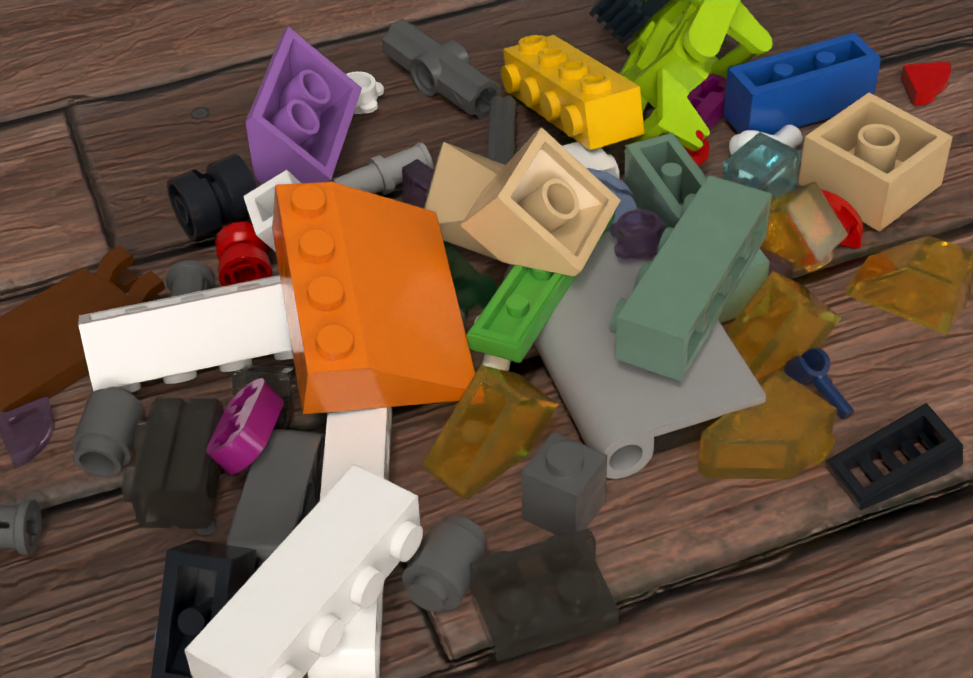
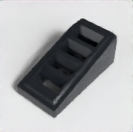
(922, 425)

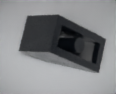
(194, 589)

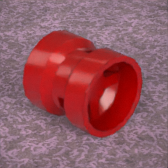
(241, 254)

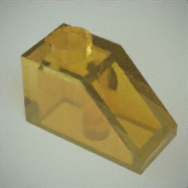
(803, 228)
(918, 281)
(780, 324)
(489, 430)
(770, 438)

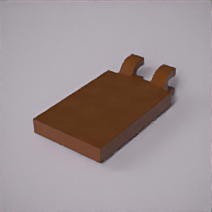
(42, 336)

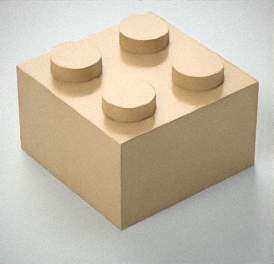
(876, 159)

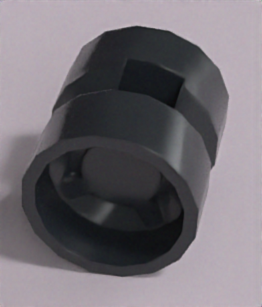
(211, 198)

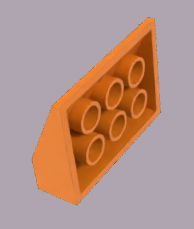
(367, 300)

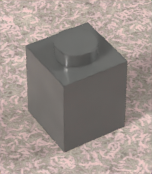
(563, 485)

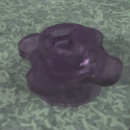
(637, 234)

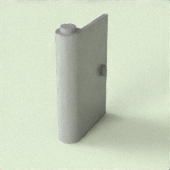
(621, 404)

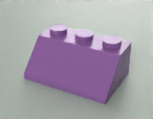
(300, 113)

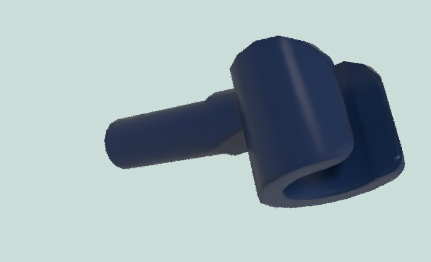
(812, 368)

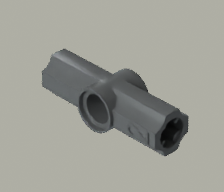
(440, 68)

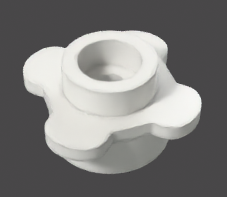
(369, 93)

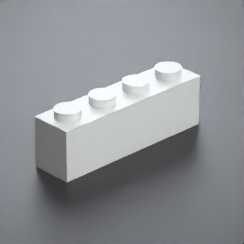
(186, 334)
(312, 583)

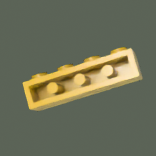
(573, 91)

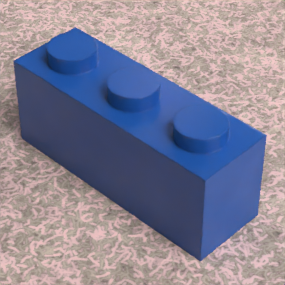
(800, 85)

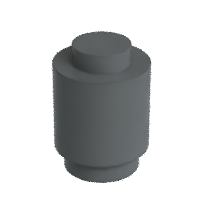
(107, 431)
(441, 565)

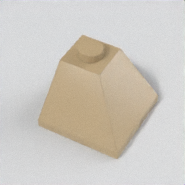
(454, 190)
(542, 209)

